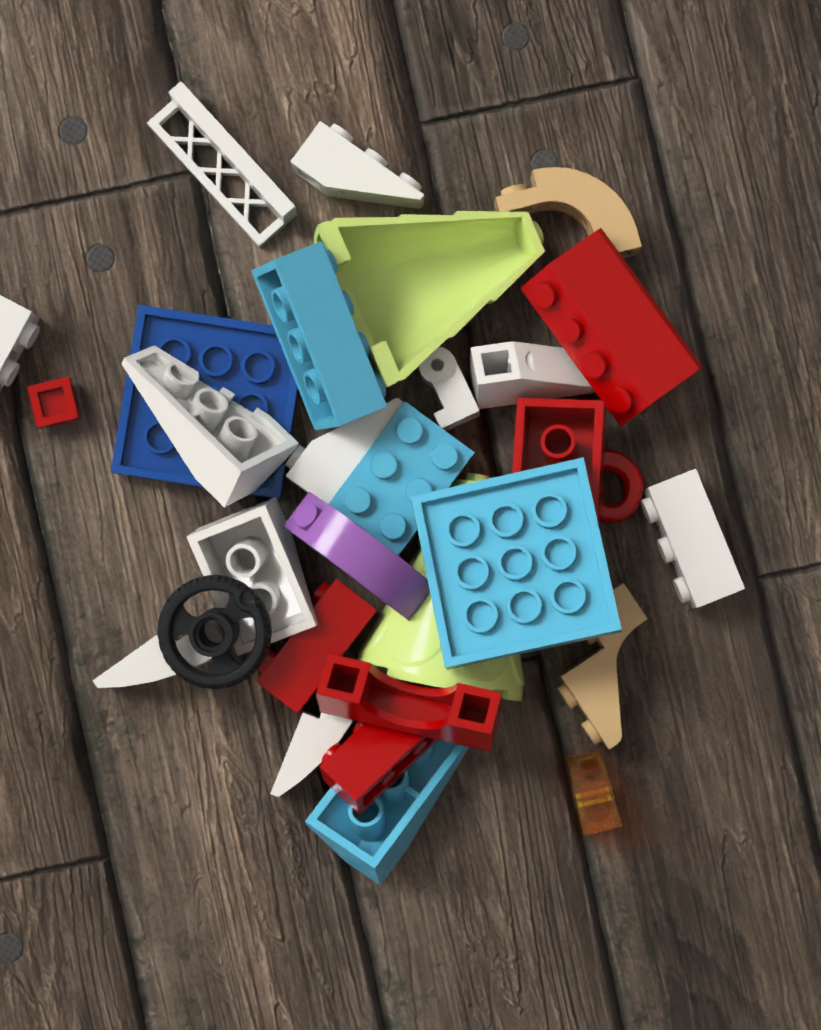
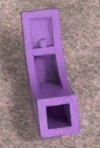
(359, 555)

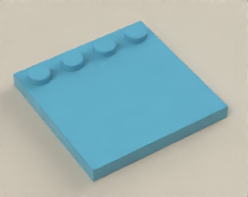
(515, 564)

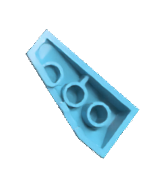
(388, 826)

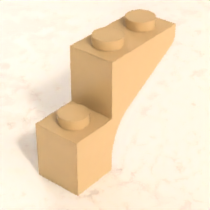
(594, 680)

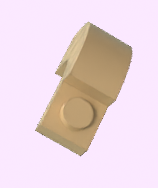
(579, 196)

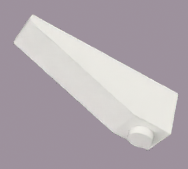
(215, 436)

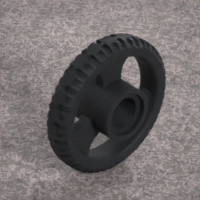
(176, 621)

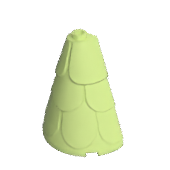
(425, 276)
(414, 651)

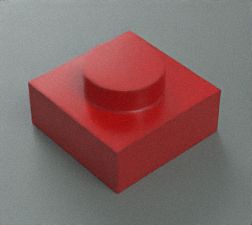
(54, 402)

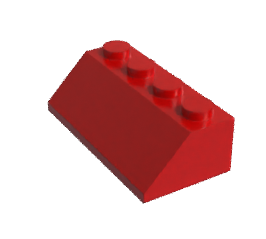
(611, 327)

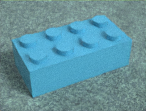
(320, 337)
(404, 461)

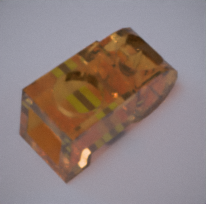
(592, 793)

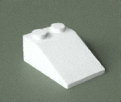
(262, 555)

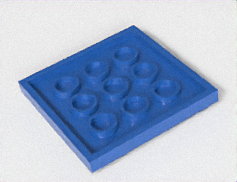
(226, 354)

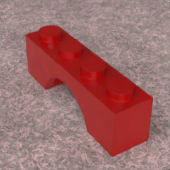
(450, 714)

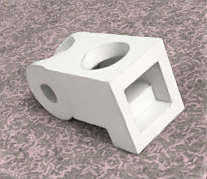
(445, 377)

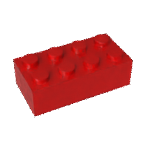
(560, 432)

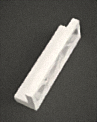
(233, 154)

